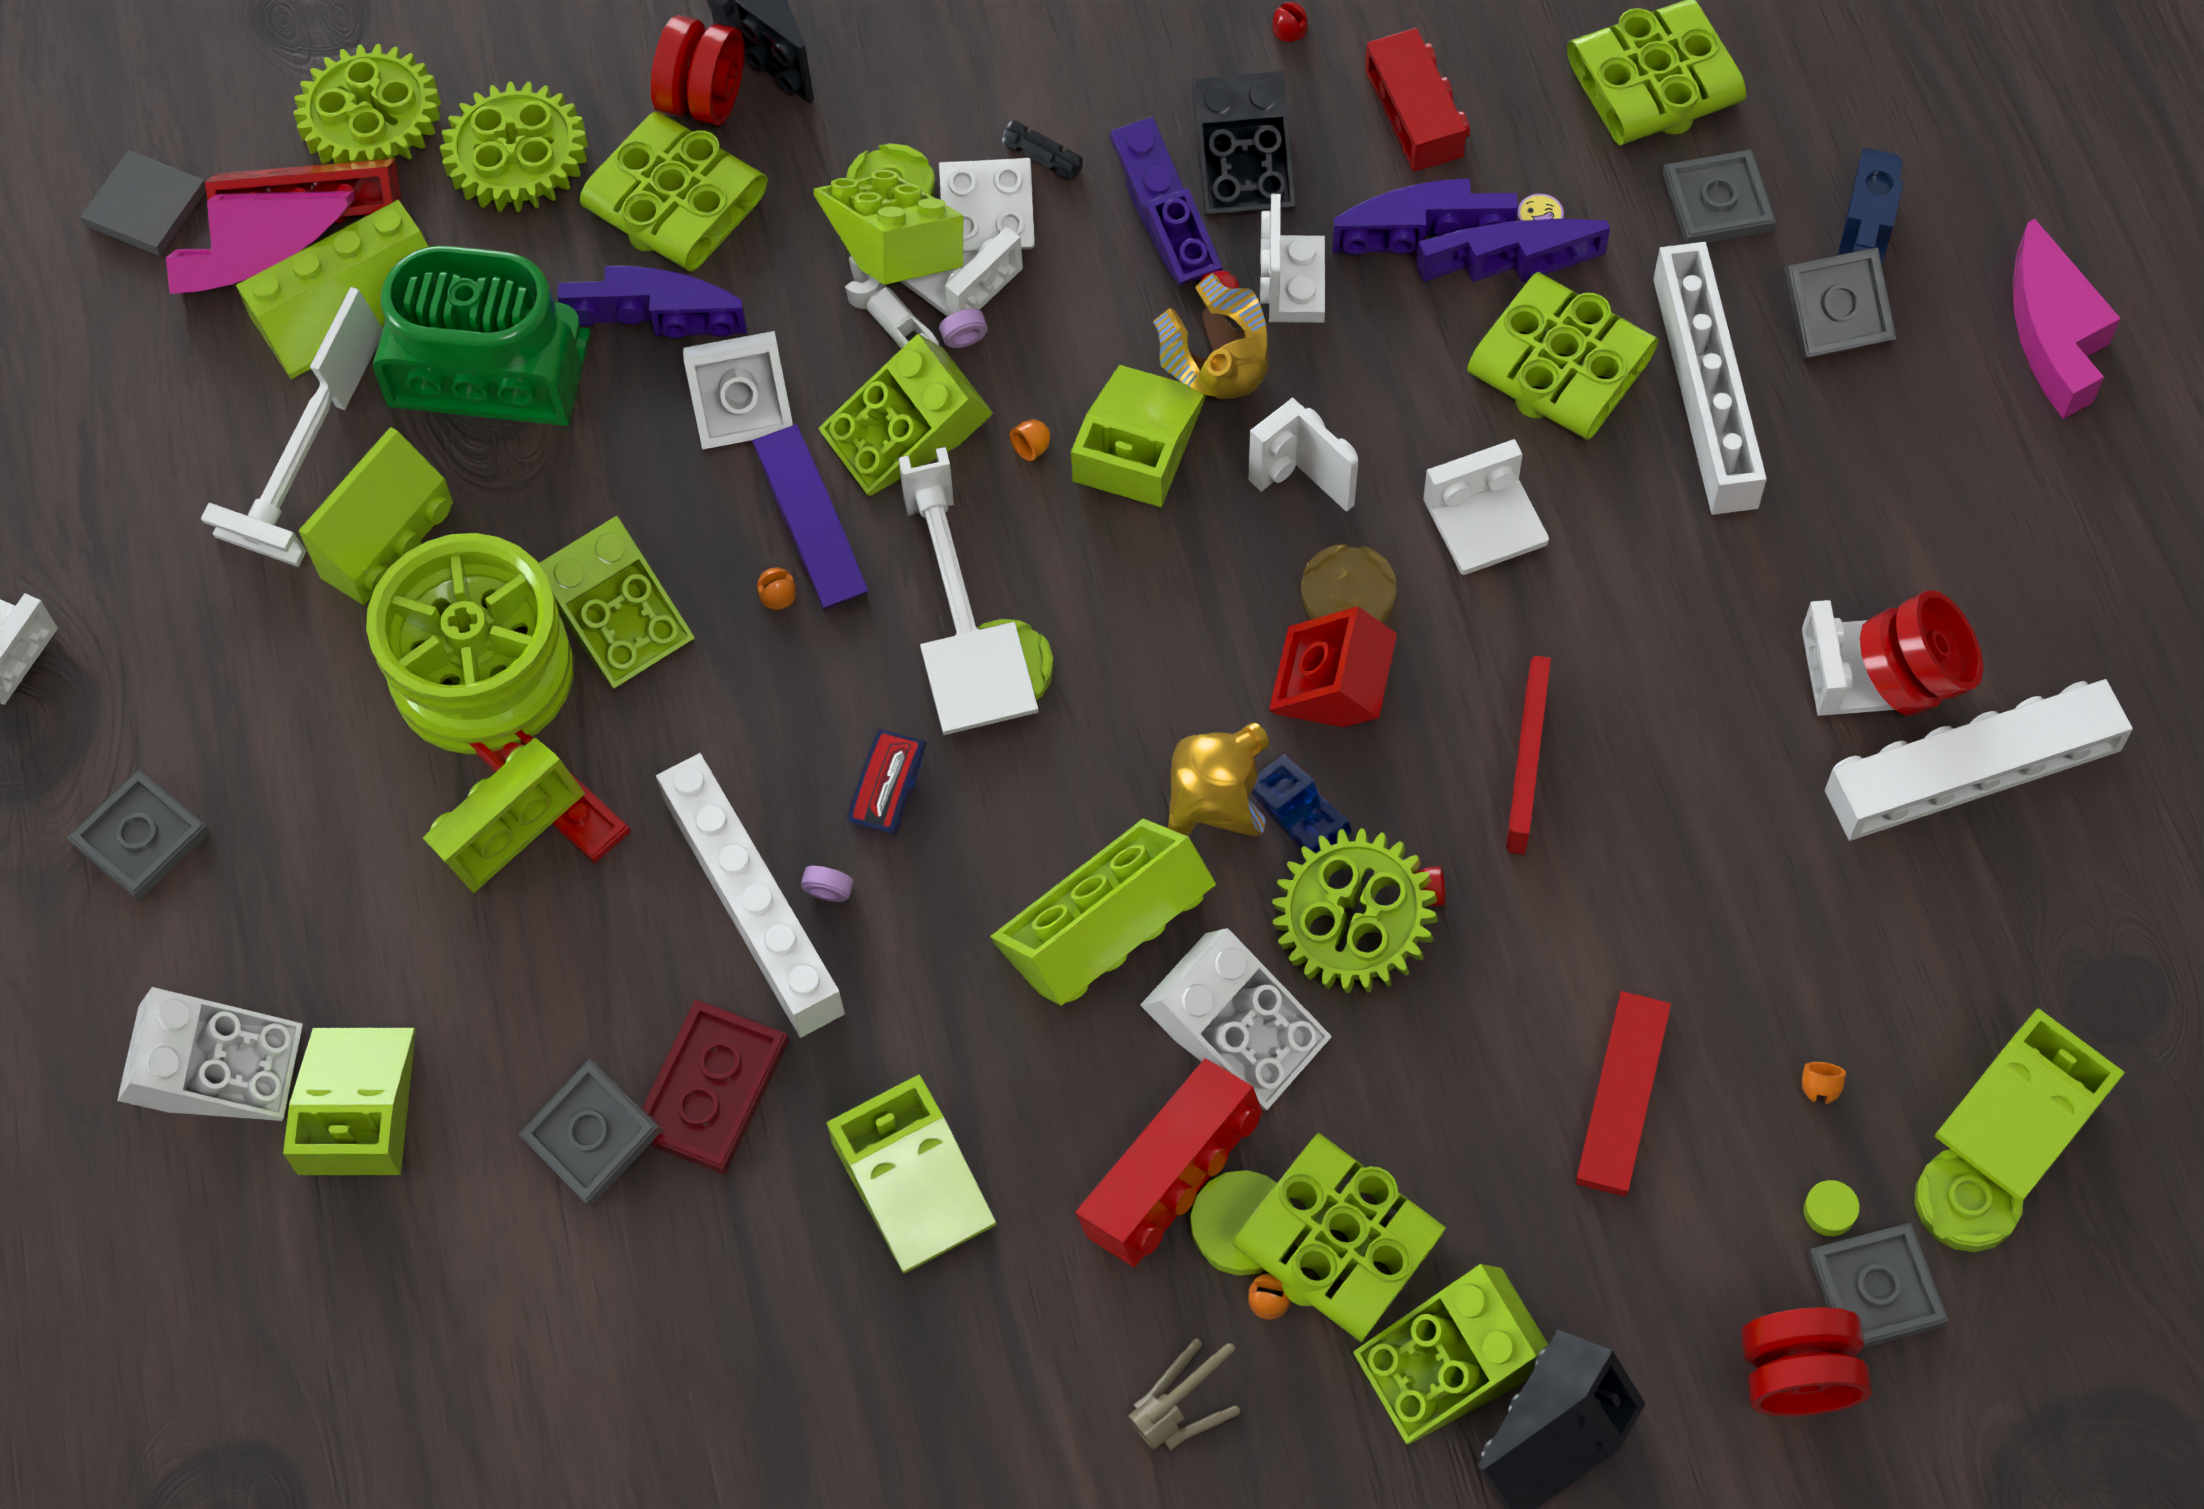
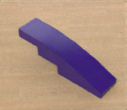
(1521, 245)
(810, 517)

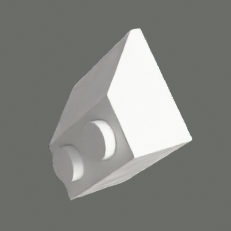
(737, 389)

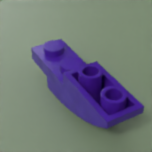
(1163, 202)
(1408, 214)
(669, 299)

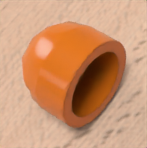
(1030, 439)
(779, 592)
(1823, 1080)
(1266, 1304)

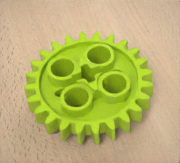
(367, 106)
(514, 146)
(1397, 923)

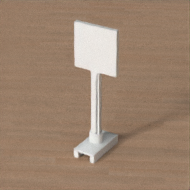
(339, 369)
(977, 672)

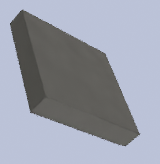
(1719, 197)
(144, 203)
(1840, 303)
(138, 835)
(590, 1132)
(1882, 1281)

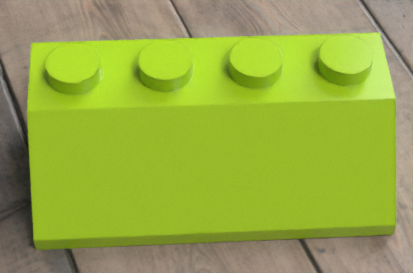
(303, 293)
(1104, 910)

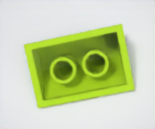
(375, 516)
(504, 814)

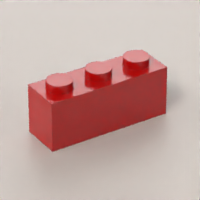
(1416, 99)

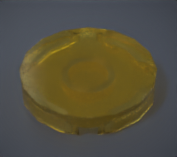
(1347, 579)

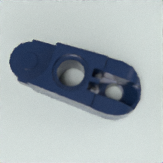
(1872, 203)

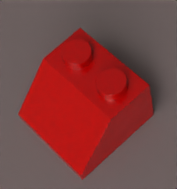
(1334, 669)

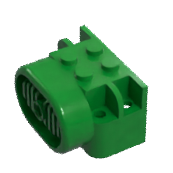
(478, 338)

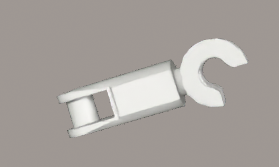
(884, 307)

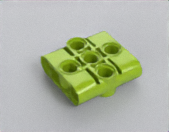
(1656, 71)
(673, 191)
(1556, 326)
(1314, 1182)

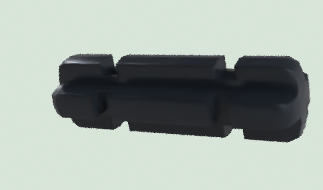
(1042, 149)

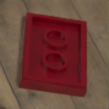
(712, 1084)

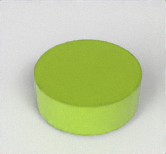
(1831, 1208)

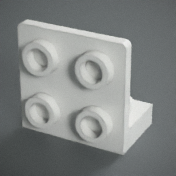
(990, 198)
(1291, 271)
(977, 281)
(1300, 438)
(1483, 508)
(23, 636)
(1836, 664)

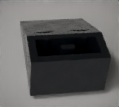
(770, 40)
(1243, 142)
(1560, 1423)

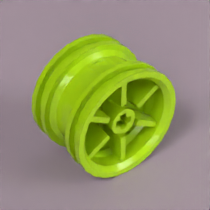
(501, 675)

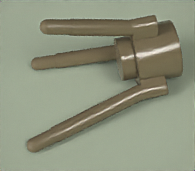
(1158, 1415)

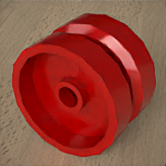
(697, 70)
(1921, 653)
(1806, 1362)

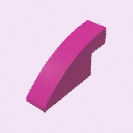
(252, 235)
(2059, 321)

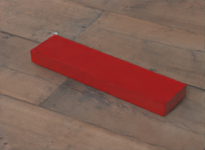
(1528, 755)
(585, 824)
(1623, 1094)

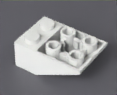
(1236, 1015)
(209, 1058)

